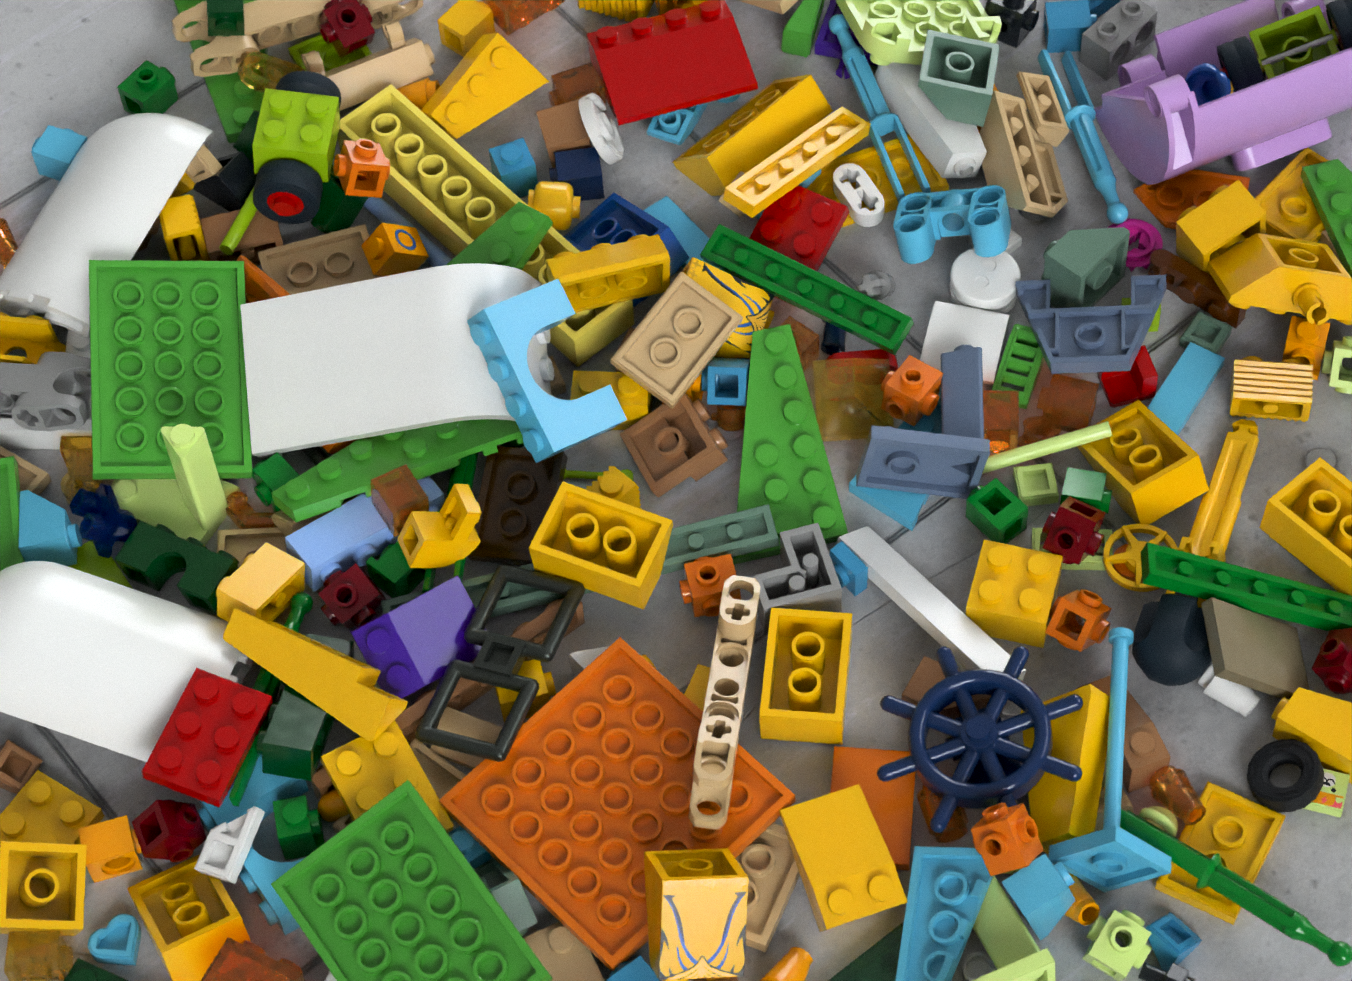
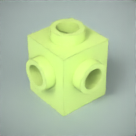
(1338, 375)
(1107, 954)

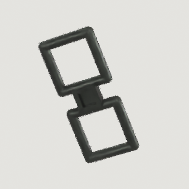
(500, 663)

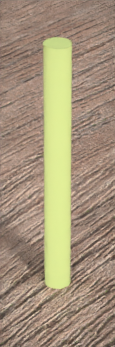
(1047, 446)

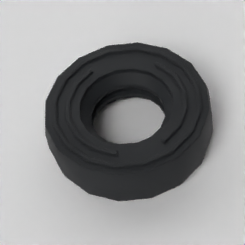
(1279, 753)

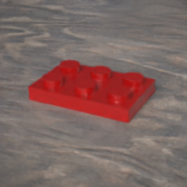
(801, 226)
(207, 737)

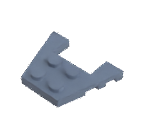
(1091, 336)

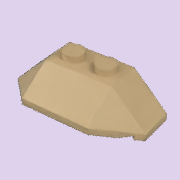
(1020, 158)

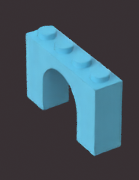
(545, 421)
(257, 870)

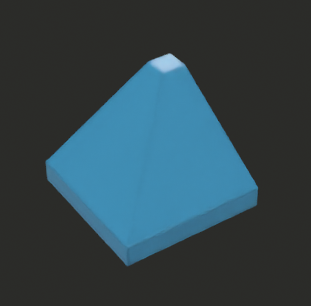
(1171, 940)

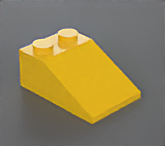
(1146, 464)
(842, 858)
(187, 918)

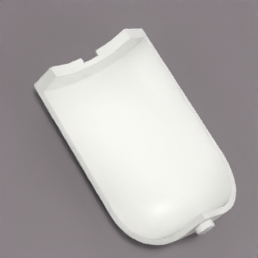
(98, 214)
(101, 655)

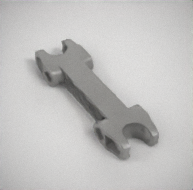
(42, 390)

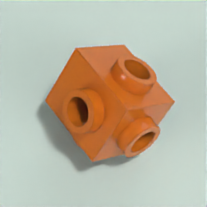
(362, 168)
(911, 391)
(705, 584)
(1068, 625)
(1006, 838)

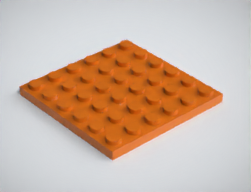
(598, 786)

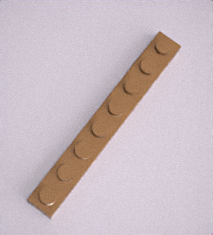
(466, 690)

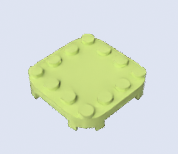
(898, 28)

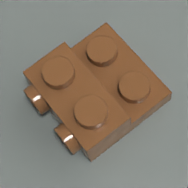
(675, 444)

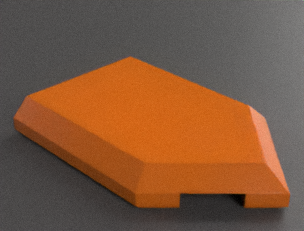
(1179, 193)

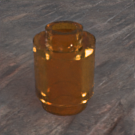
(957, 825)

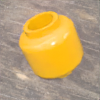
(555, 201)

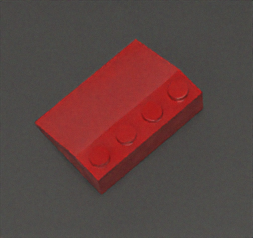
(671, 61)

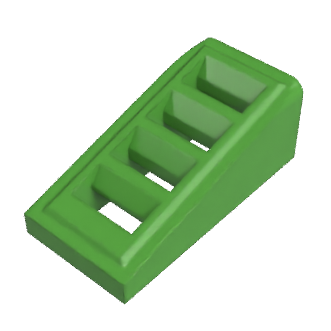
(802, 28)
(1022, 344)

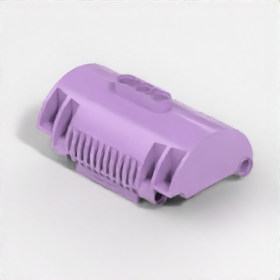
(1165, 133)

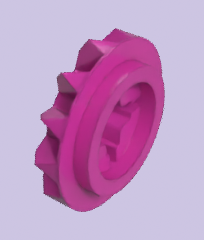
(1148, 242)

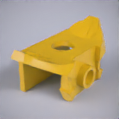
(28, 334)

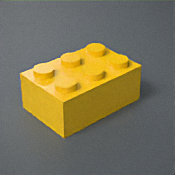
(806, 676)

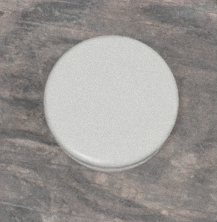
(984, 281)

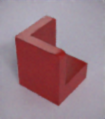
(1132, 385)

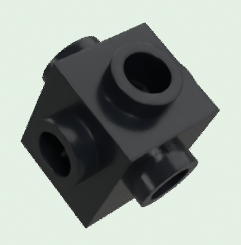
(1017, 19)

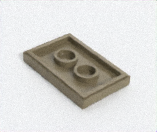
(1254, 649)

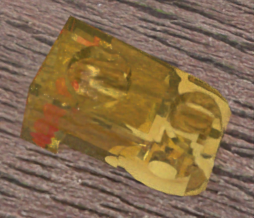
(78, 458)

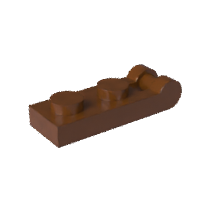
(1194, 286)

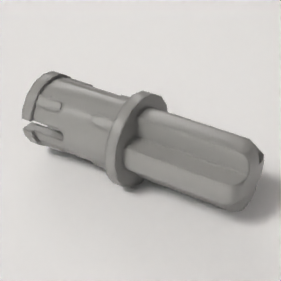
(877, 285)

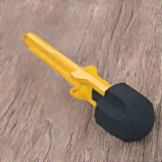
(1172, 633)

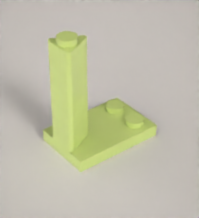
(193, 501)
(1009, 941)

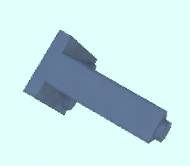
(935, 462)

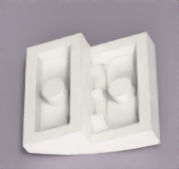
(962, 325)

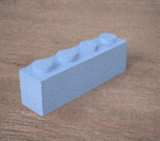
(347, 536)

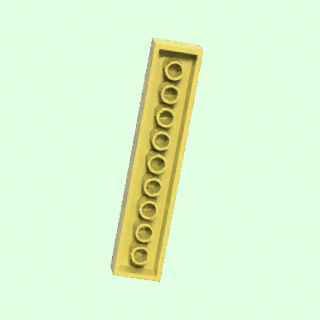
(461, 200)

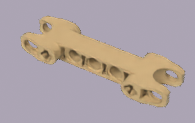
(268, 25)
(724, 702)

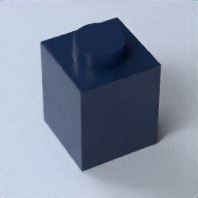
(581, 170)

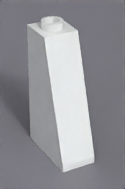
(949, 145)

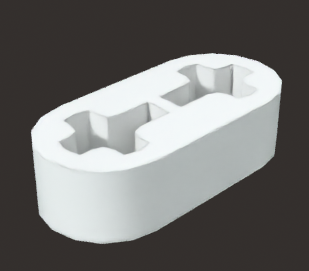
(865, 191)

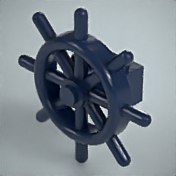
(988, 759)

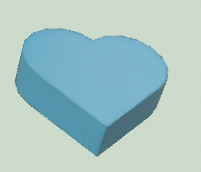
(117, 942)

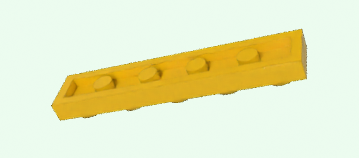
(796, 161)

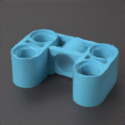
(929, 216)

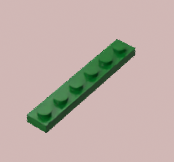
(807, 289)
(1245, 588)

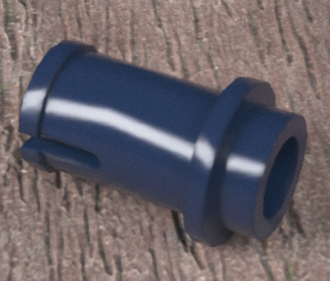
(833, 339)

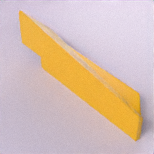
(318, 672)

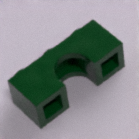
(158, 553)

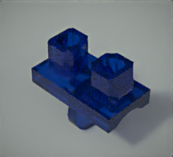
(102, 518)

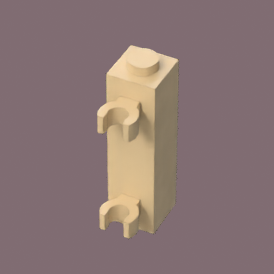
(364, 78)

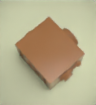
(563, 129)

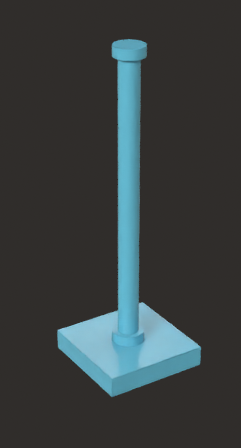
(1112, 855)

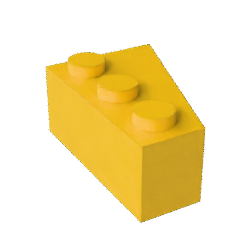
(482, 85)

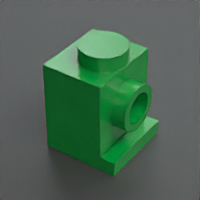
(271, 475)
(996, 511)
(393, 573)
(297, 827)

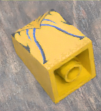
(739, 295)
(695, 914)

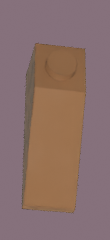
(1142, 744)

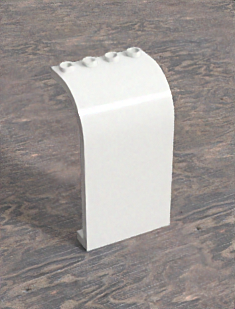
(377, 357)

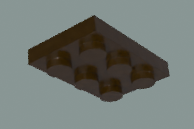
(514, 503)

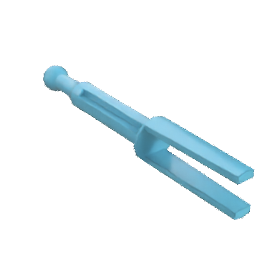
(880, 118)
(1080, 121)

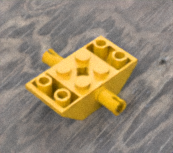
(1285, 278)

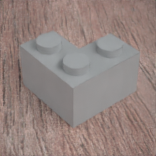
(806, 578)

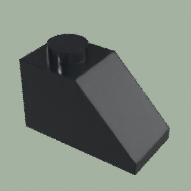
(231, 183)

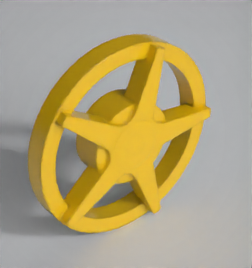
(1132, 556)

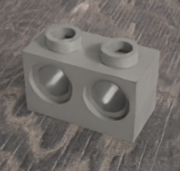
(1118, 37)

